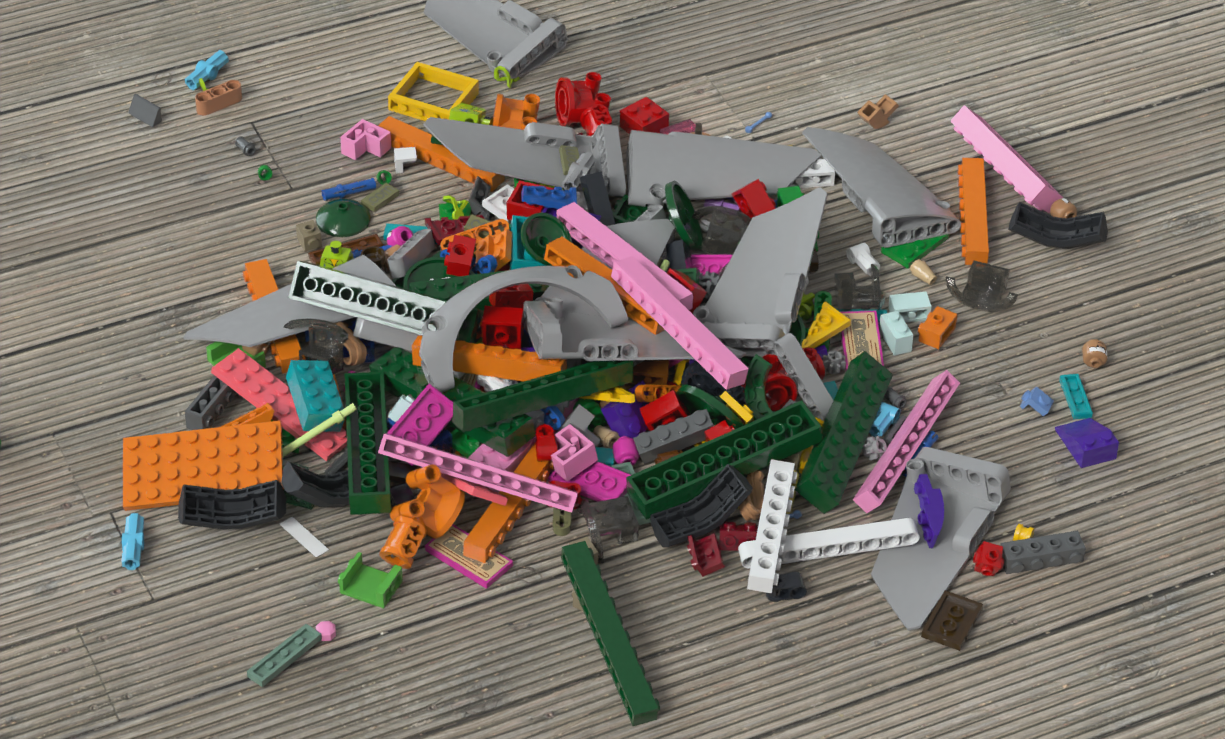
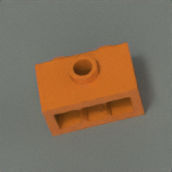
(937, 327)

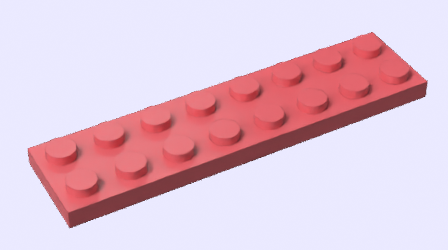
(262, 387)

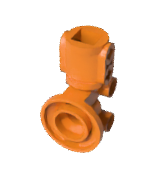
(514, 112)
(428, 514)

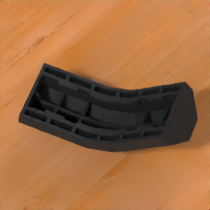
(1057, 231)
(315, 488)
(231, 507)
(704, 511)

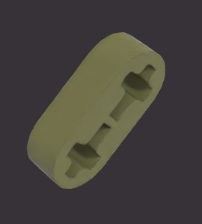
(557, 519)

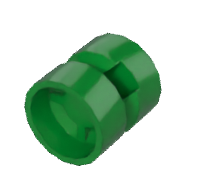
(594, 408)

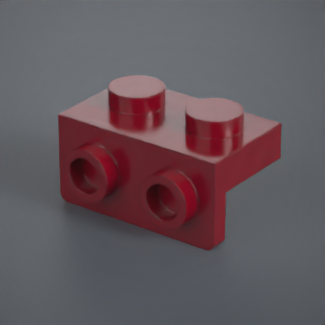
(733, 535)
(705, 554)

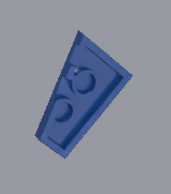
(548, 198)

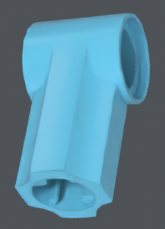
(885, 417)

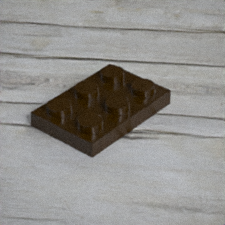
(952, 620)

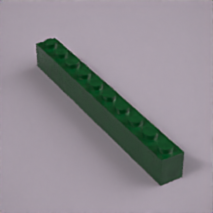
(540, 393)
(610, 634)

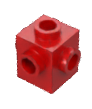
(988, 559)

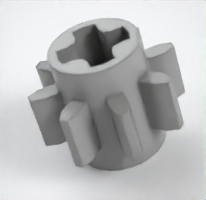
(834, 362)
(874, 448)

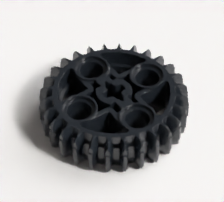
(698, 377)

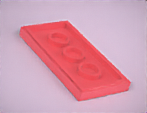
(476, 489)

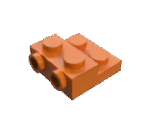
(499, 247)

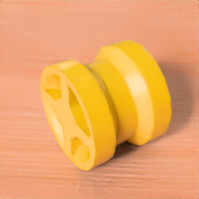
(1023, 533)

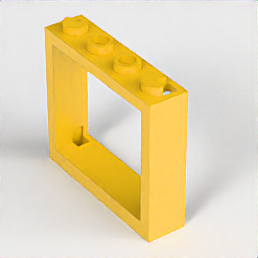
(436, 75)

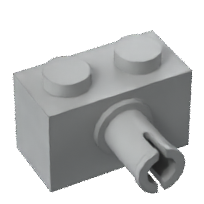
(580, 419)

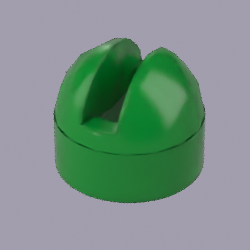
(267, 173)
(387, 176)

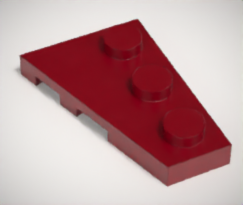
(445, 228)

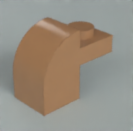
(877, 114)

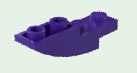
(932, 509)

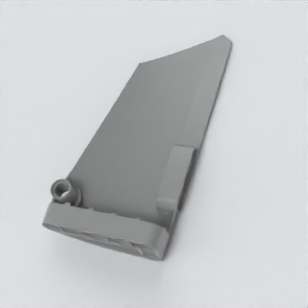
(500, 32)
(531, 152)
(707, 165)
(879, 185)
(765, 277)
(584, 336)

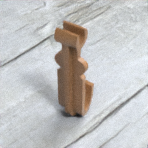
(354, 345)
(752, 505)

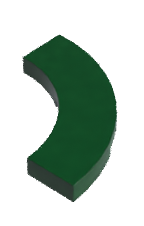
(755, 387)

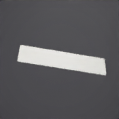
(304, 537)

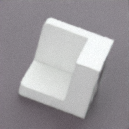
(404, 156)

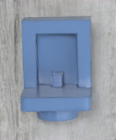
(1038, 400)

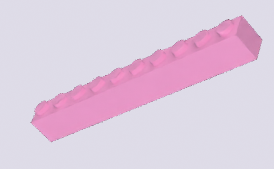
(611, 247)
(679, 322)
(906, 441)
(478, 472)

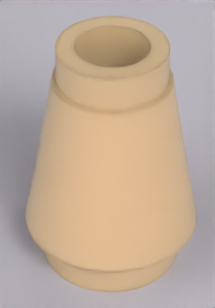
(922, 271)
(607, 436)

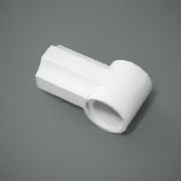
(862, 256)

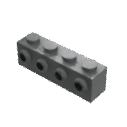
(208, 404)
(673, 436)
(1043, 552)

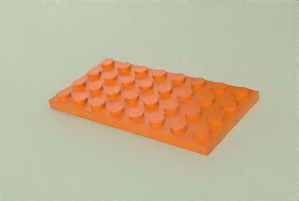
(211, 458)

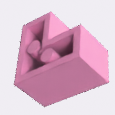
(363, 138)
(574, 453)

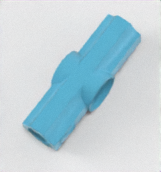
(206, 69)
(133, 541)

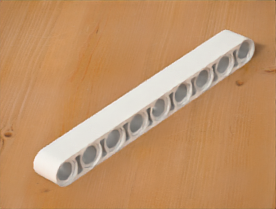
(841, 541)

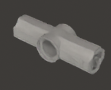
(580, 168)

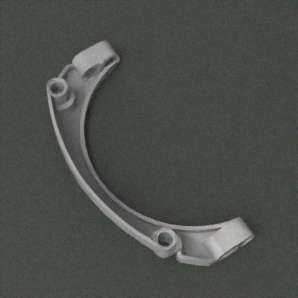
(438, 345)

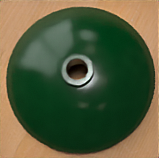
(343, 218)
(539, 231)

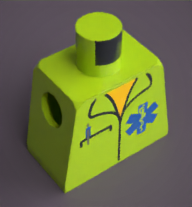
(470, 113)
(335, 255)

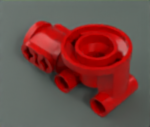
(582, 103)
(779, 386)

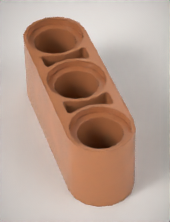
(218, 97)

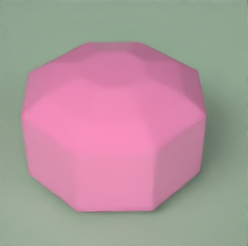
(327, 630)

